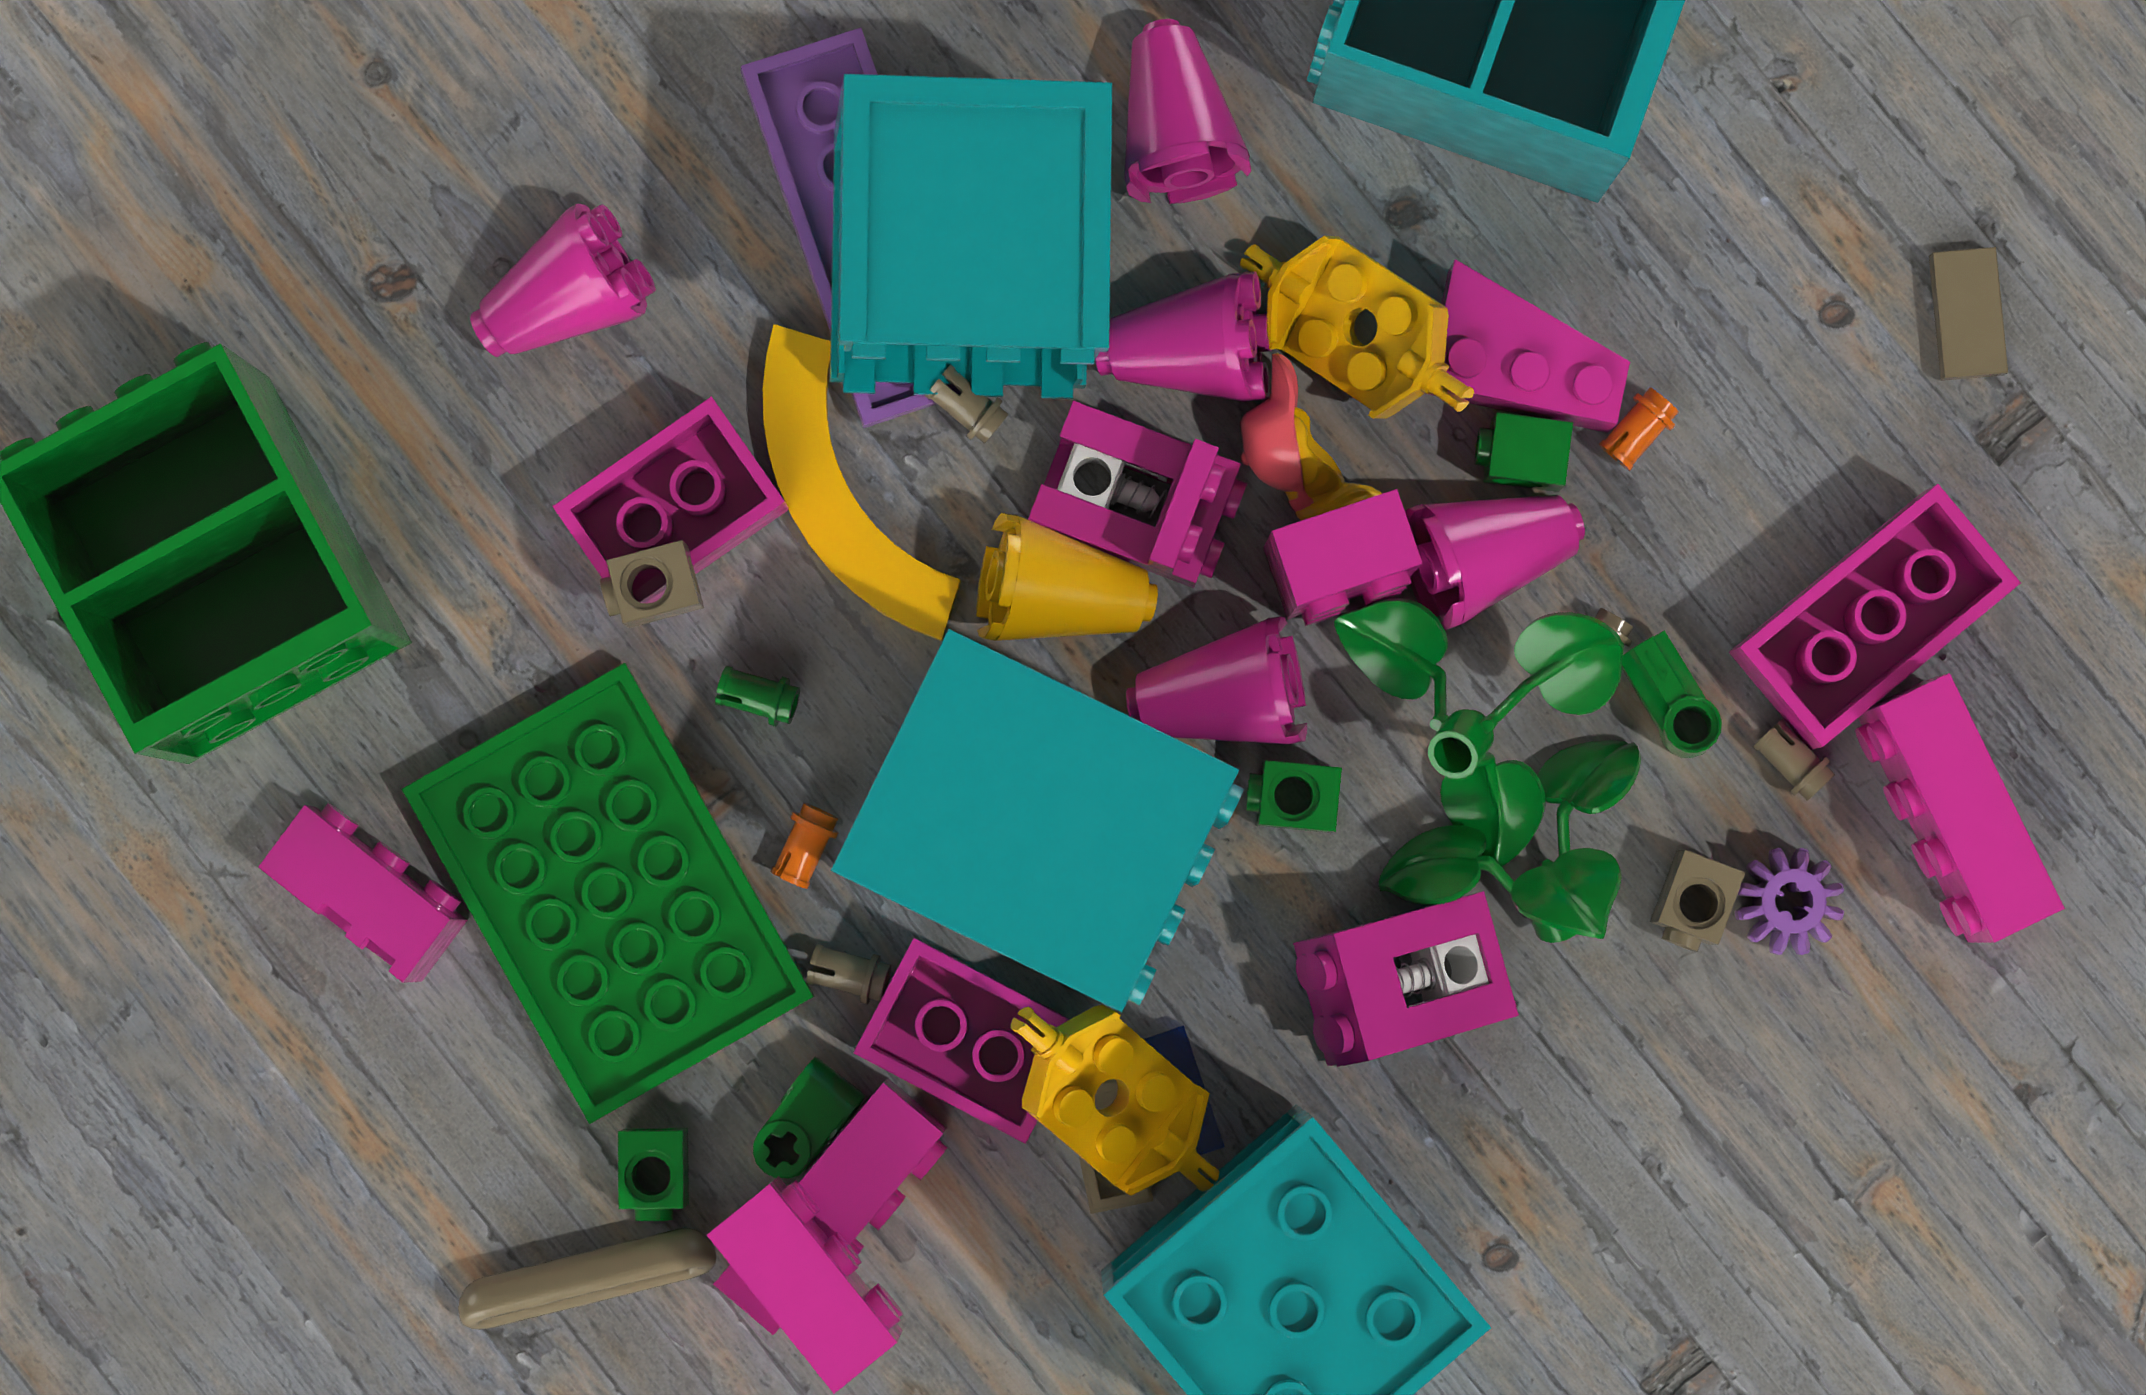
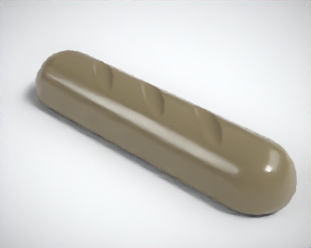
(586, 1278)

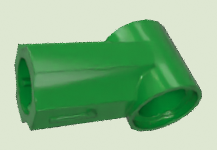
(1668, 689)

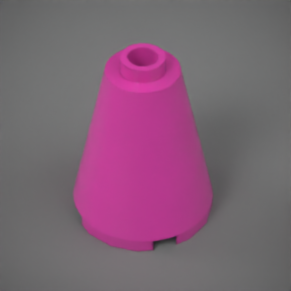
(1178, 120)
(1488, 550)
(1226, 689)

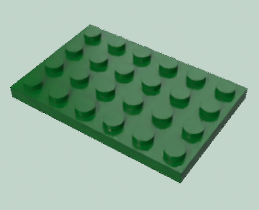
(607, 893)

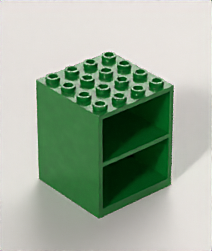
(197, 555)

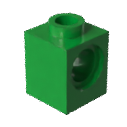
(1524, 451)
(1324, 796)
(669, 1146)

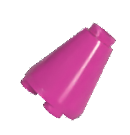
(564, 286)
(1195, 341)

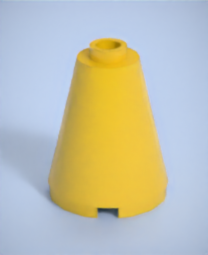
(1057, 586)

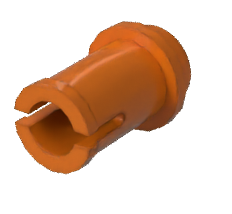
(1639, 428)
(805, 845)

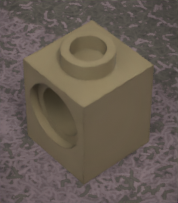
(681, 591)
(1716, 879)

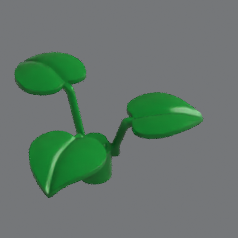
(1565, 652)
(1560, 895)

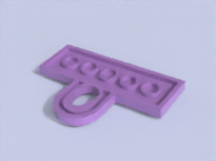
(797, 113)

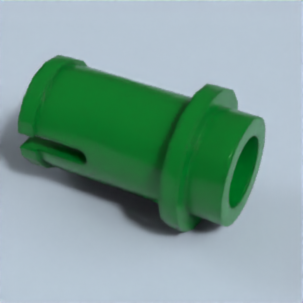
(758, 695)

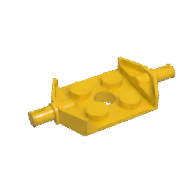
(1314, 316)
(1149, 1125)

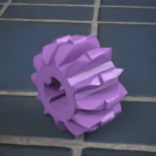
(1796, 880)

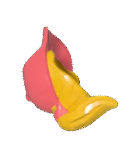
(1287, 456)

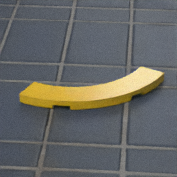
(822, 502)

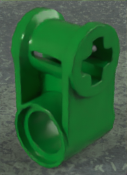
(812, 1110)

